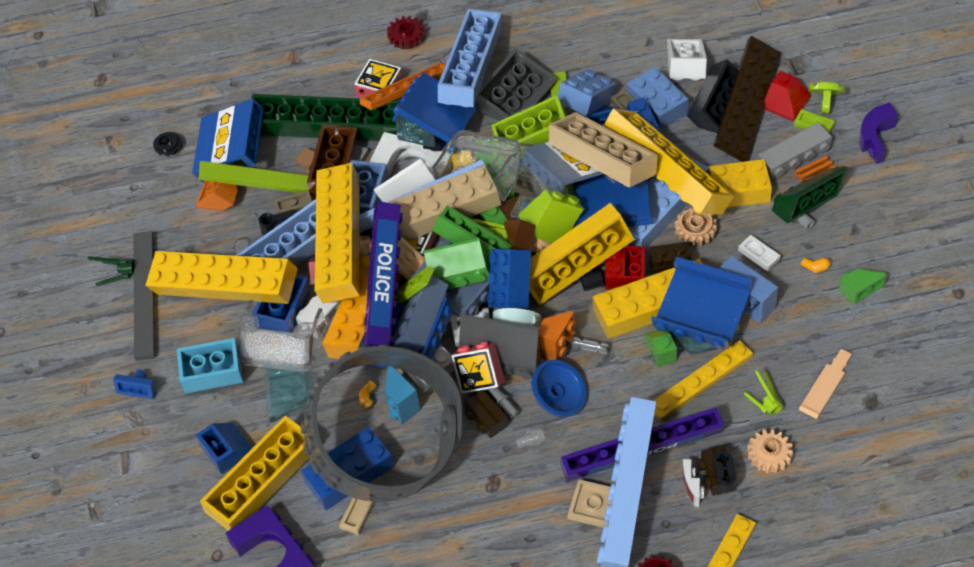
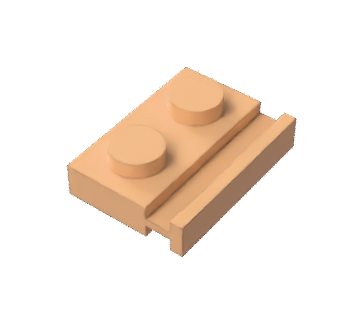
(409, 259)

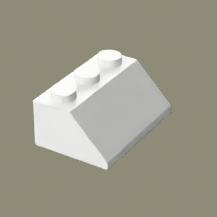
(407, 180)

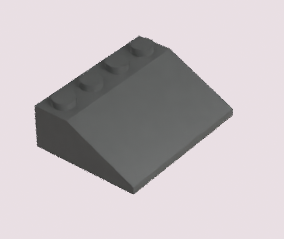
(513, 87)
(515, 343)

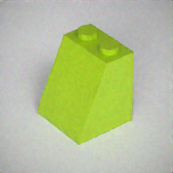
(552, 214)

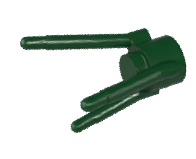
(124, 267)

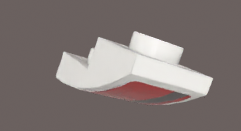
(691, 483)

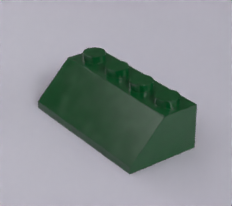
(809, 194)

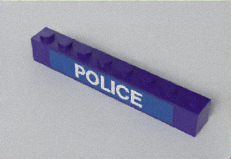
(382, 275)
(661, 439)

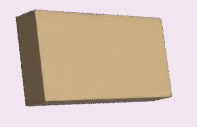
(355, 515)

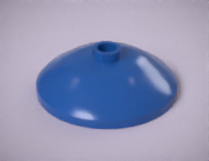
(566, 385)

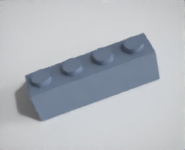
(420, 316)

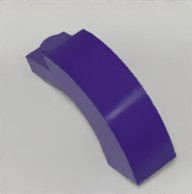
(876, 121)

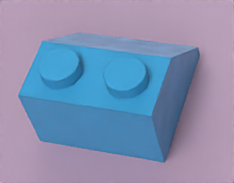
(400, 397)

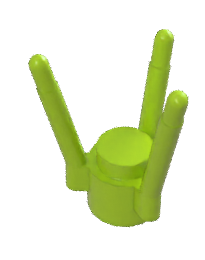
(772, 403)

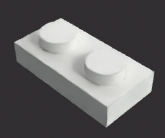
(759, 253)

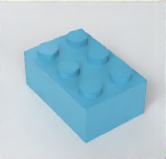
(209, 365)

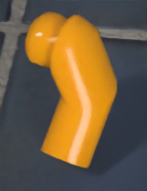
(817, 265)
(364, 394)

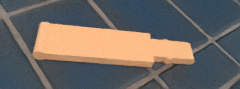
(825, 385)

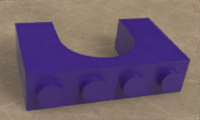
(265, 527)

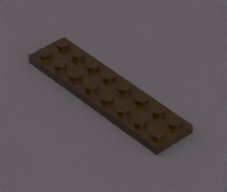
(747, 99)

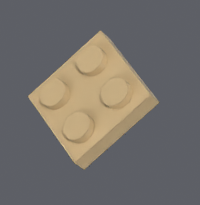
(589, 503)

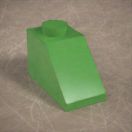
(861, 284)
(661, 347)

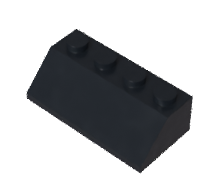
(713, 96)

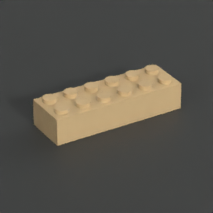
(603, 149)
(466, 193)

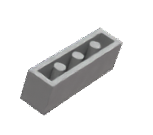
(796, 150)

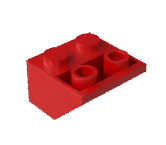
(625, 267)

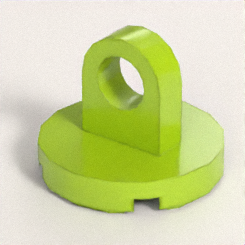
(826, 89)

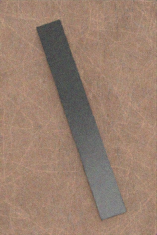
(143, 297)

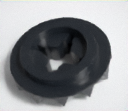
(162, 140)

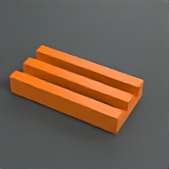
(814, 167)

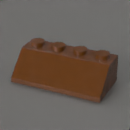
(332, 149)

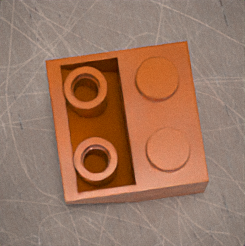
(556, 334)

